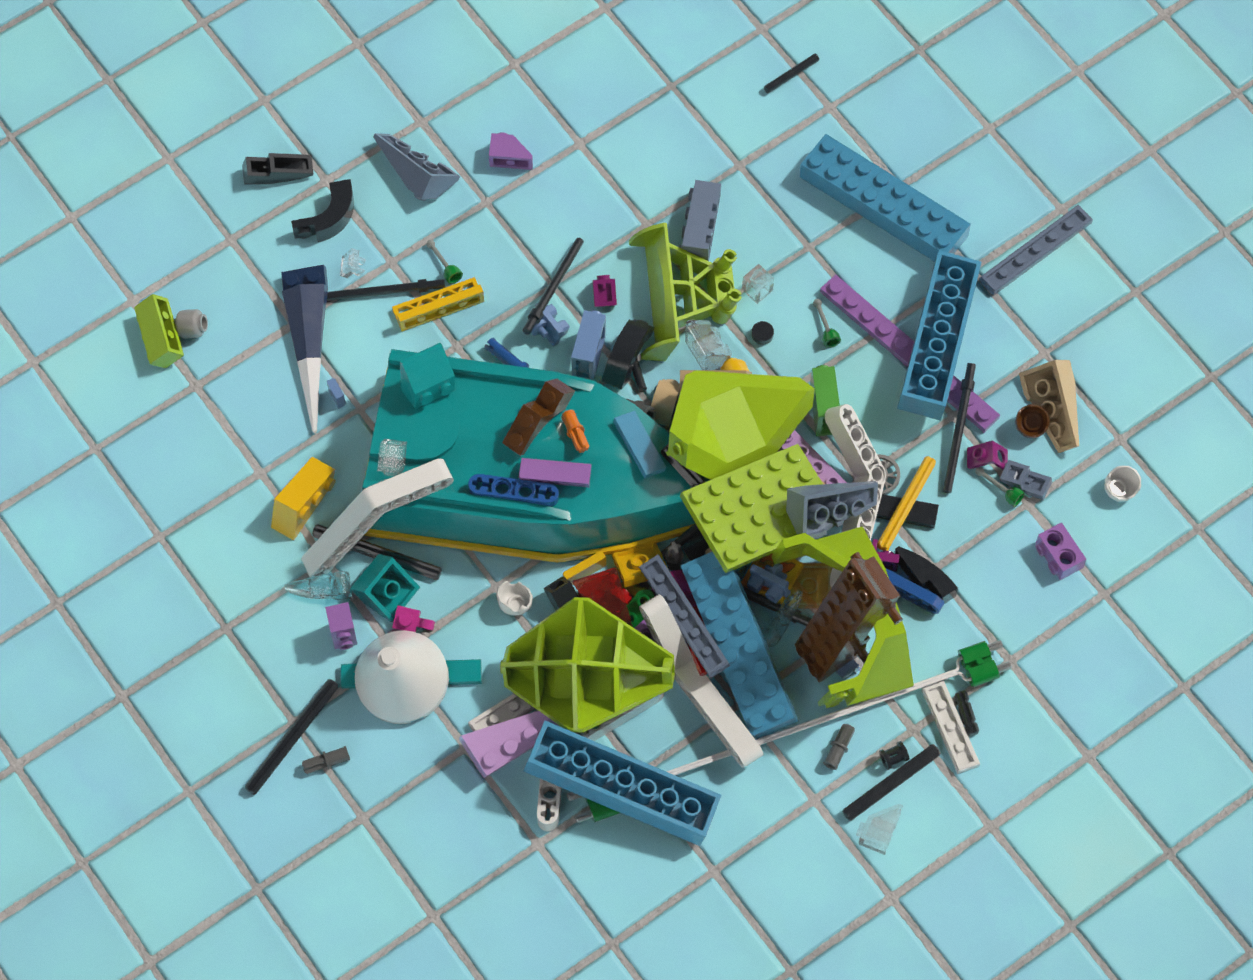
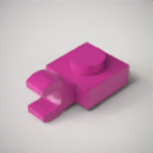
(409, 619)

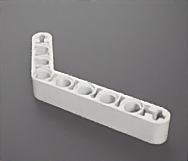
(862, 462)
(368, 508)
(699, 688)
(592, 734)

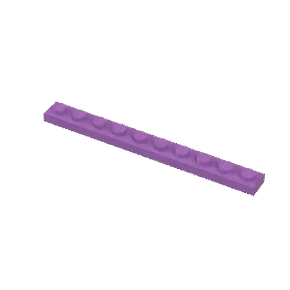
(899, 344)

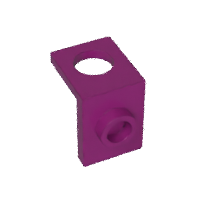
(986, 454)

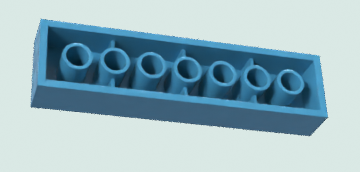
(883, 199)
(939, 335)
(740, 639)
(622, 783)

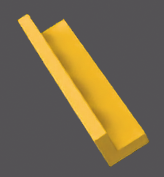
(438, 307)

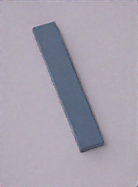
(1035, 250)
(685, 616)

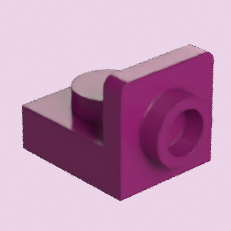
(604, 291)
(888, 558)

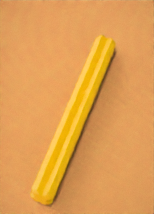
(906, 503)

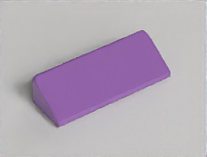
(555, 472)

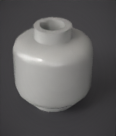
(191, 323)

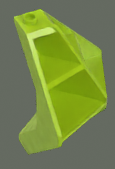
(734, 419)
(585, 666)

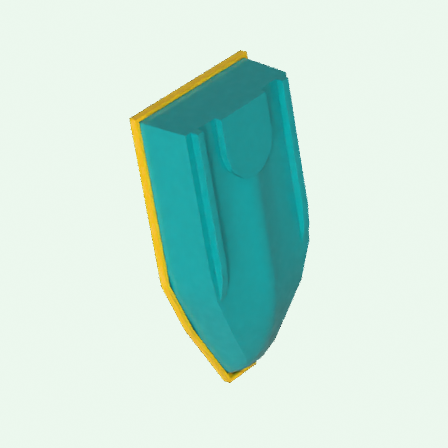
(468, 433)

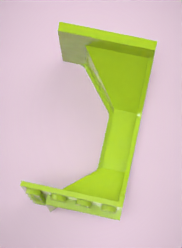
(888, 662)

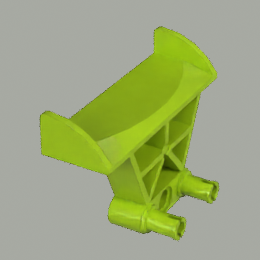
(662, 288)

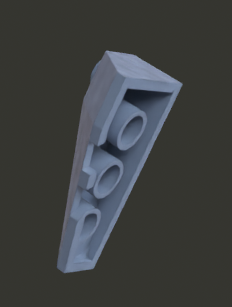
(415, 170)
(823, 506)

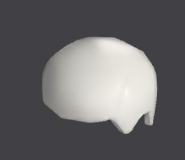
(1122, 483)
(514, 598)

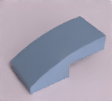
(1030, 482)

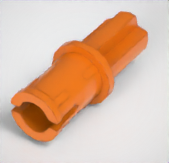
(575, 431)

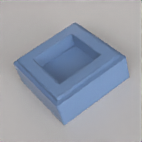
(336, 393)

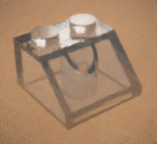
(706, 344)

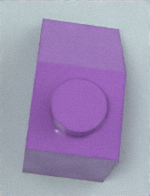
(508, 152)

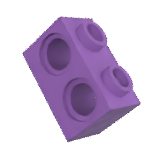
(1065, 549)
(341, 626)

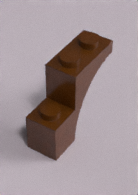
(536, 414)

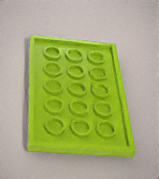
(746, 509)

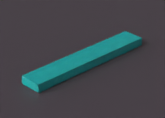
(460, 673)

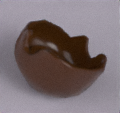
(1032, 421)

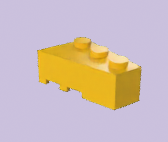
(301, 497)

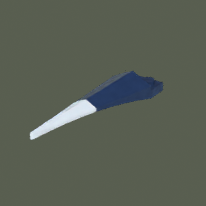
(305, 305)

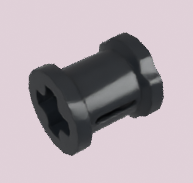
(899, 749)

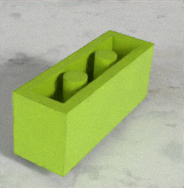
(158, 331)

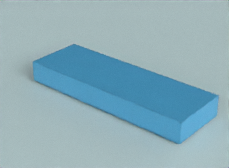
(639, 444)

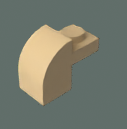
(665, 401)

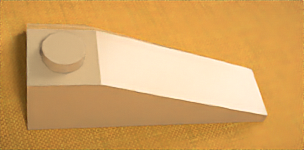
(1055, 391)

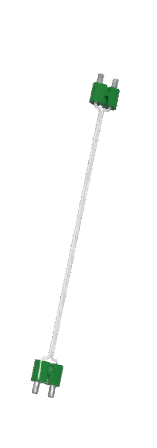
(974, 658)

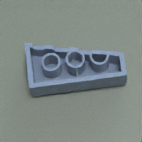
(701, 218)

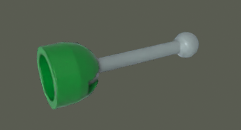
(451, 272)
(830, 336)
(1012, 495)

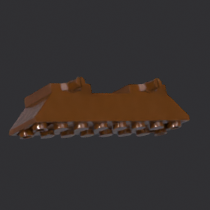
(846, 617)

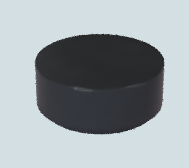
(762, 332)

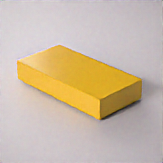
(586, 567)

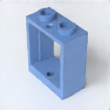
(589, 345)

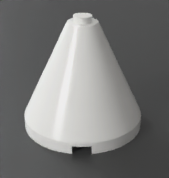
(401, 677)

